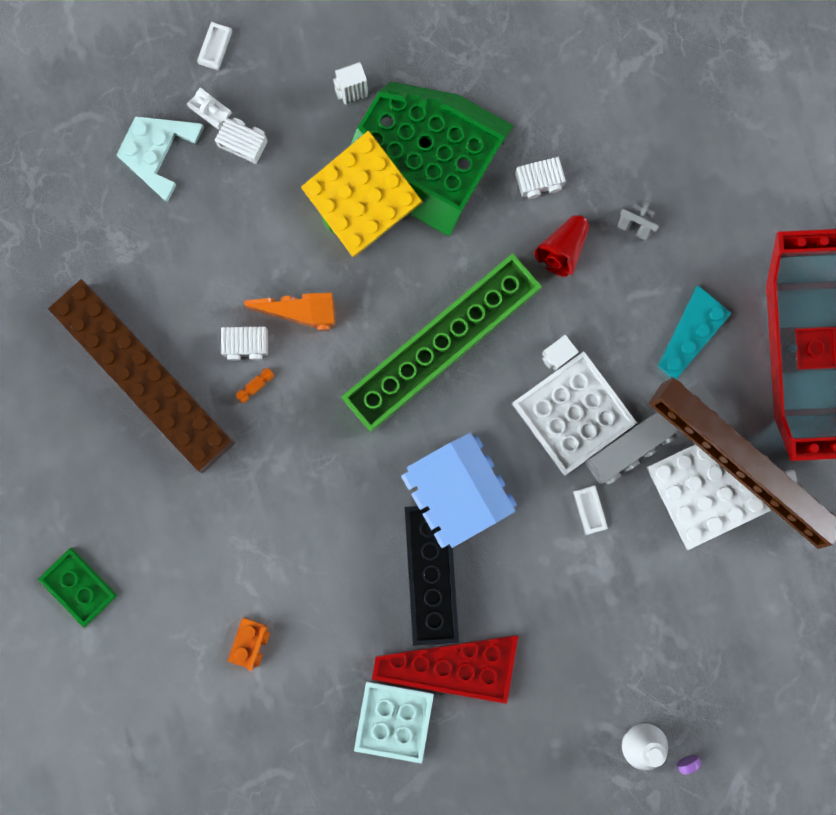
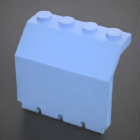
(459, 490)

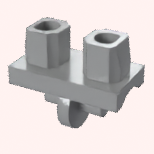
(647, 226)

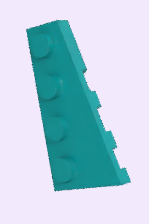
(696, 327)

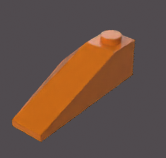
(313, 310)

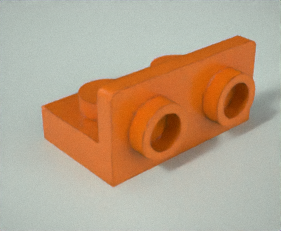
(248, 644)

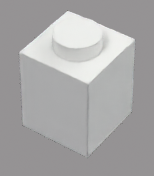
(559, 353)

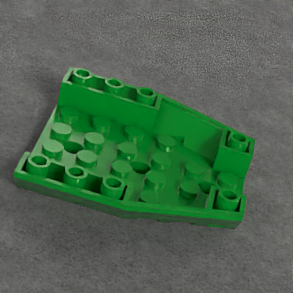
(457, 133)

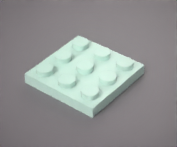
(394, 722)

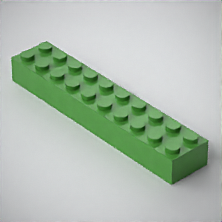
(441, 343)

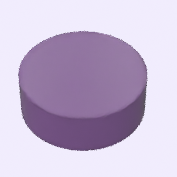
(689, 764)

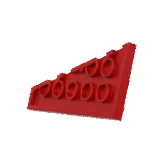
(463, 669)

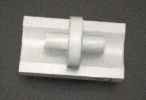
(209, 108)

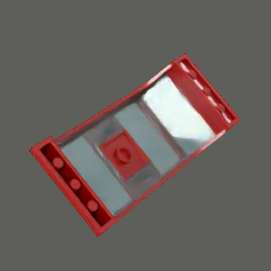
(804, 341)

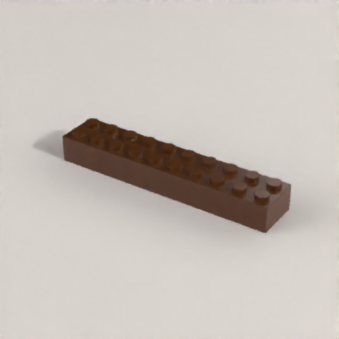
(141, 376)

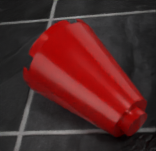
(564, 246)

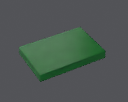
(77, 587)

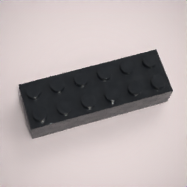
(430, 583)

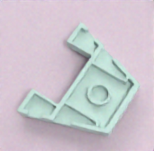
(148, 145)

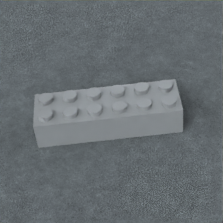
(639, 442)

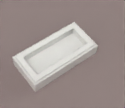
(214, 46)
(590, 510)

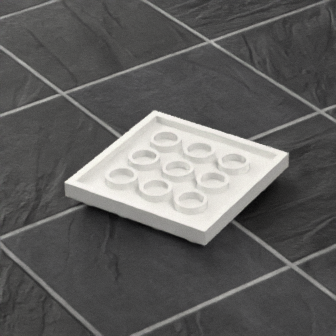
(574, 413)
(702, 496)

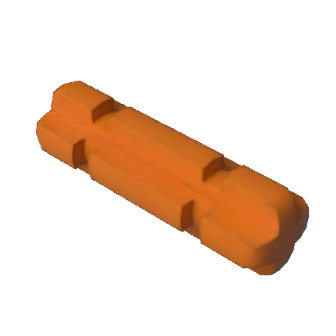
(254, 385)

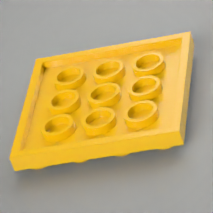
(361, 194)

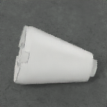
(645, 746)

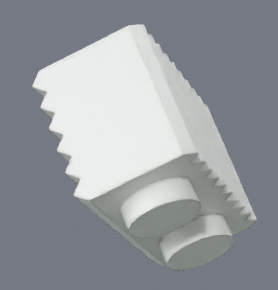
(350, 83)
(241, 140)
(540, 177)
(244, 342)

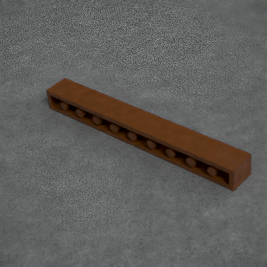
(745, 463)

